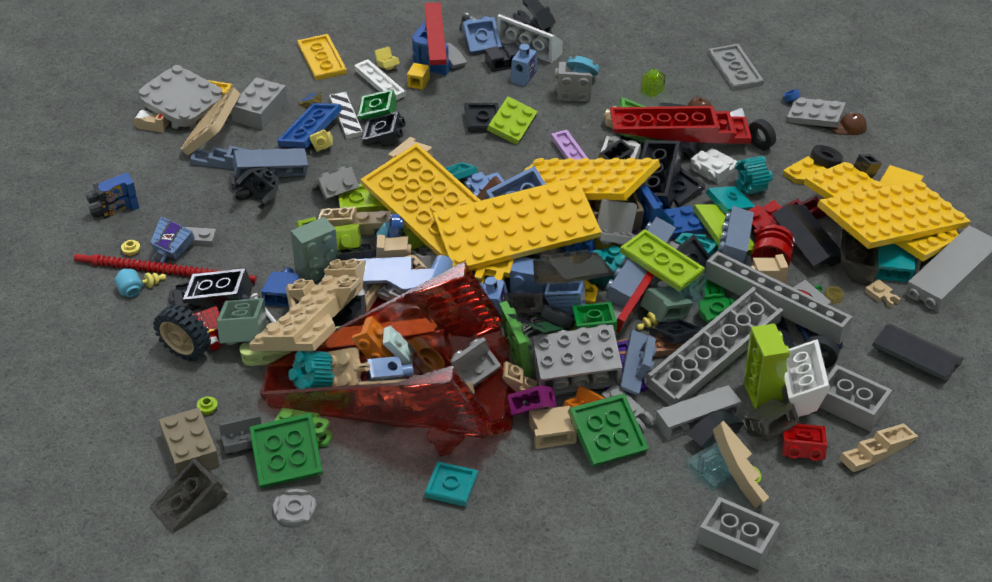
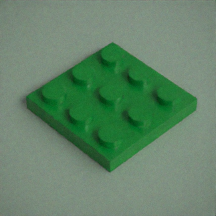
(608, 430)
(286, 450)

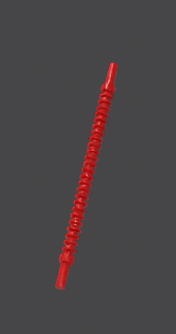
(97, 260)

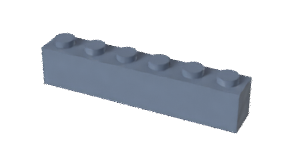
(631, 274)

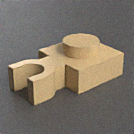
(880, 291)

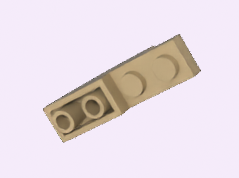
(344, 216)

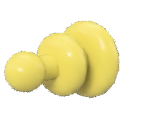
(150, 280)
(647, 322)

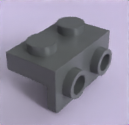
(236, 433)

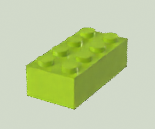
(765, 365)

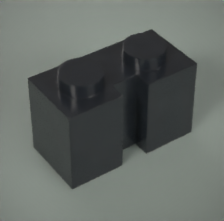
(500, 59)

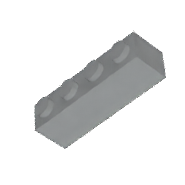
(683, 416)

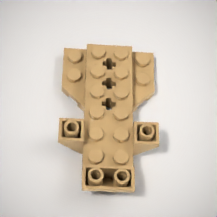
(311, 319)

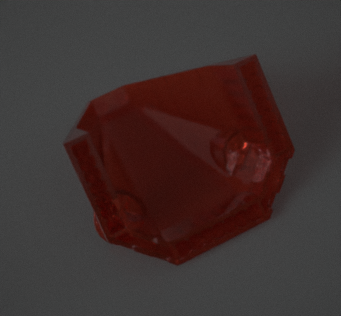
(448, 315)

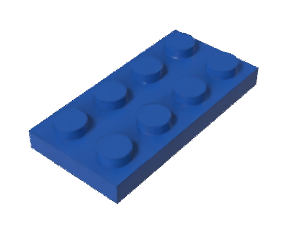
(310, 122)

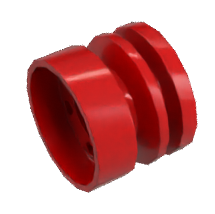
(773, 241)

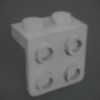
(572, 85)
(336, 183)
(616, 221)
(475, 362)

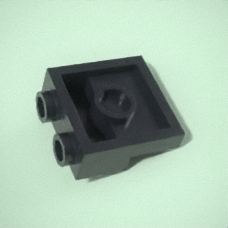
(384, 128)

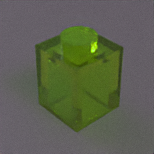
(653, 82)

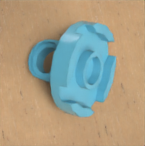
(582, 65)

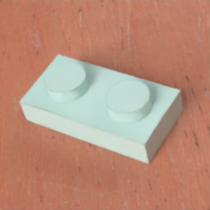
(398, 345)

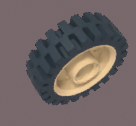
(182, 332)

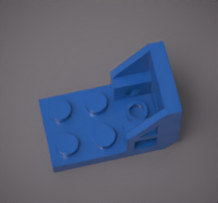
(421, 52)
(682, 217)

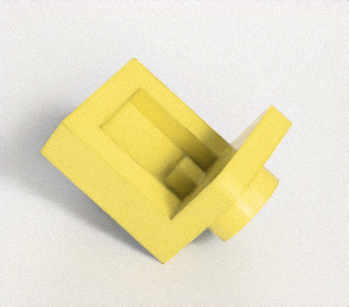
(385, 59)
(321, 140)

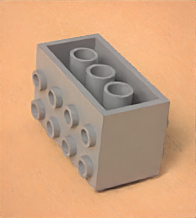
(577, 359)

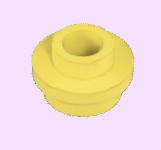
(130, 247)

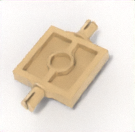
(347, 367)

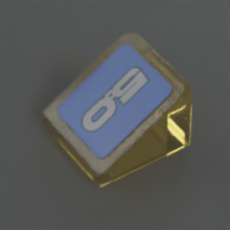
(311, 98)

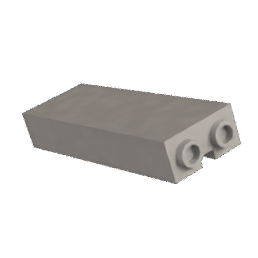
(951, 269)

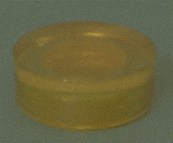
(834, 294)

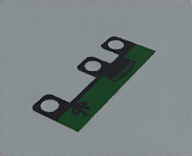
(542, 325)

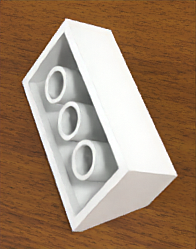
(545, 44)
(806, 378)

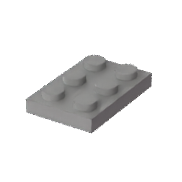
(816, 112)

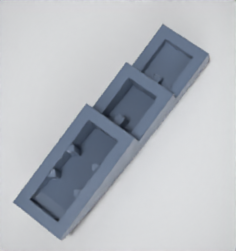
(215, 158)

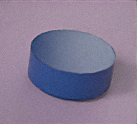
(791, 95)

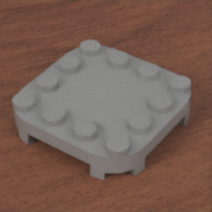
(179, 96)

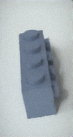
(279, 161)
(736, 233)

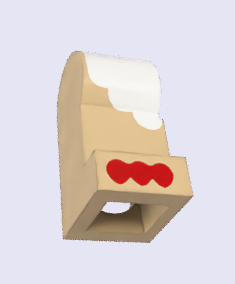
(150, 121)

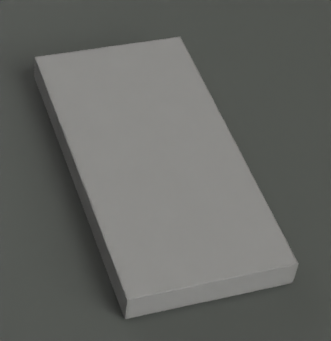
(735, 67)

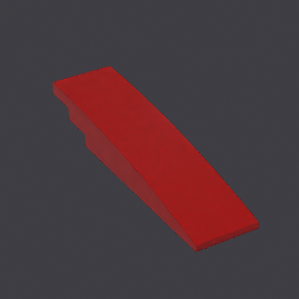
(681, 124)

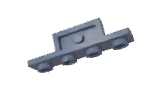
(637, 361)

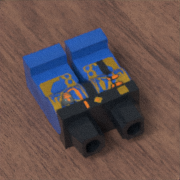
(112, 196)

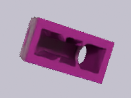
(538, 398)

